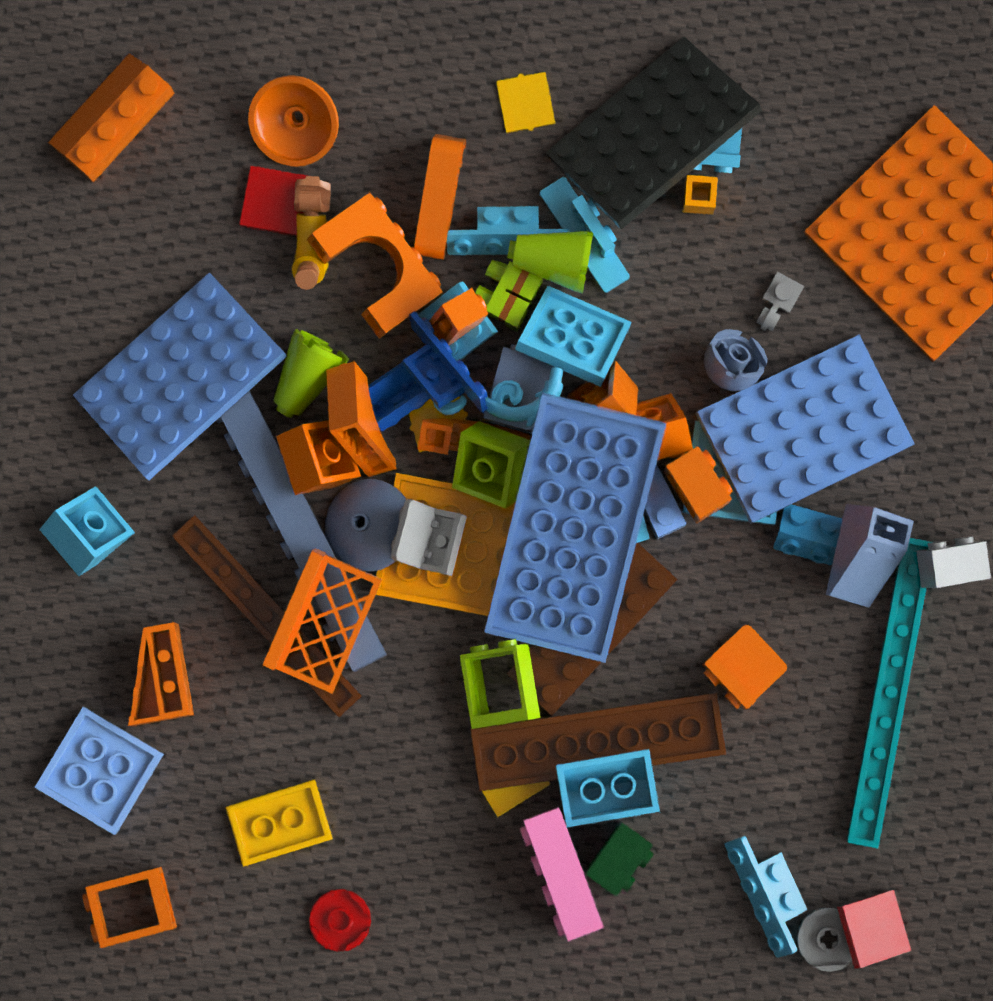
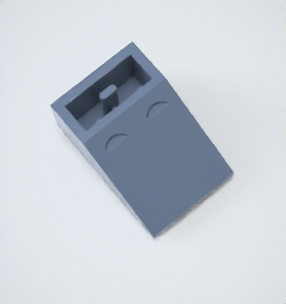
(867, 553)

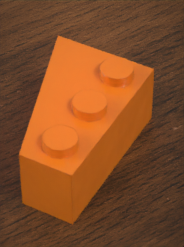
(161, 677)

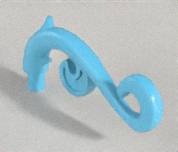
(511, 390)

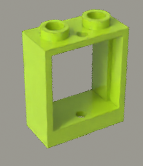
(476, 690)

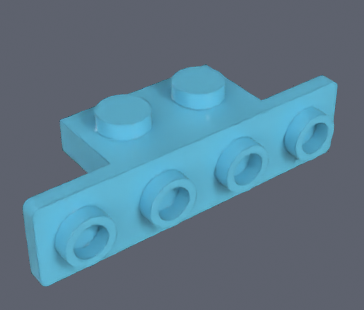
(578, 215)
(495, 230)
(770, 893)

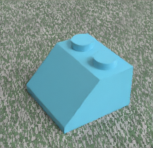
(86, 530)

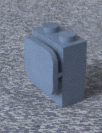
(531, 377)

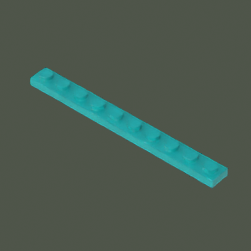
(888, 701)

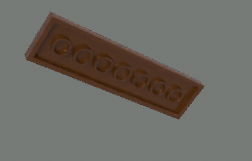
(531, 749)

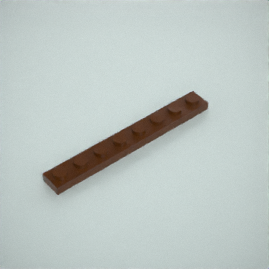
(258, 607)

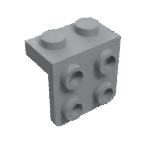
(428, 537)

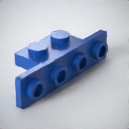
(438, 371)
(395, 396)

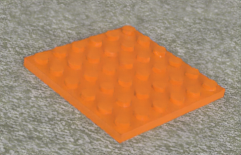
(919, 233)

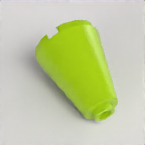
(554, 256)
(304, 372)

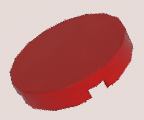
(347, 912)

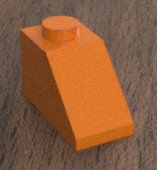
(458, 316)

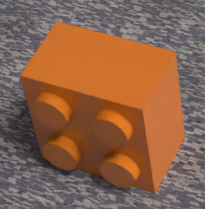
(315, 458)
(698, 484)

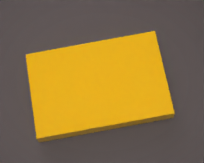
(279, 823)

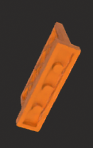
(297, 610)

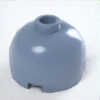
(734, 361)

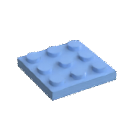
(99, 770)

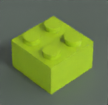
(490, 464)

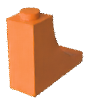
(354, 420)

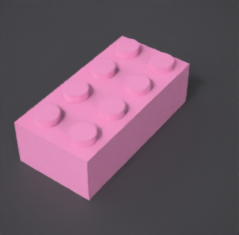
(563, 874)

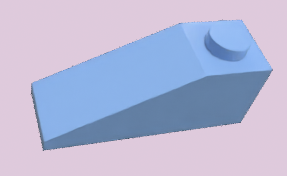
(662, 508)

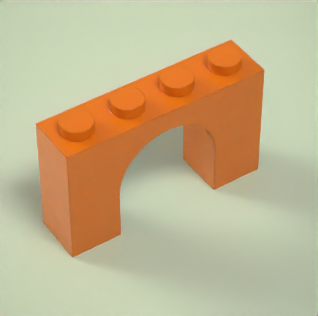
(369, 223)

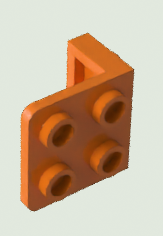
(744, 667)

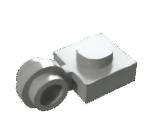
(782, 295)

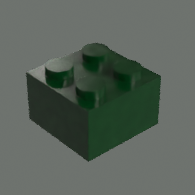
(619, 860)

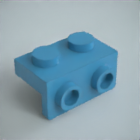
(808, 534)

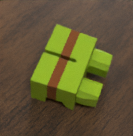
(512, 295)

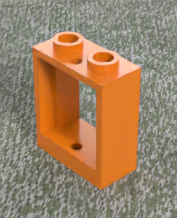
(160, 898)

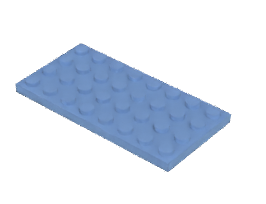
(574, 527)

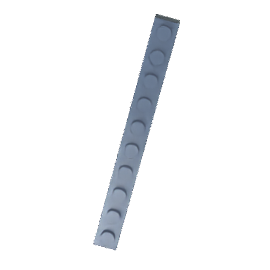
(295, 521)

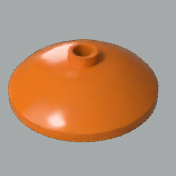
(280, 133)

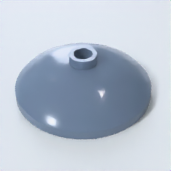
(370, 545)

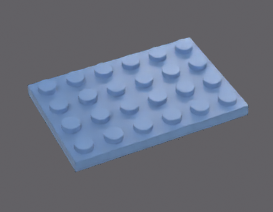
(179, 376)
(804, 429)

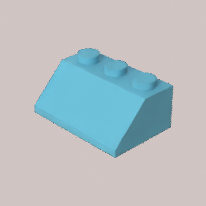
(607, 788)

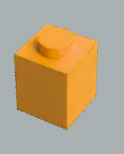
(700, 194)

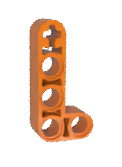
(439, 195)

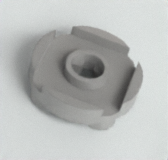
(816, 953)

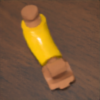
(311, 198)

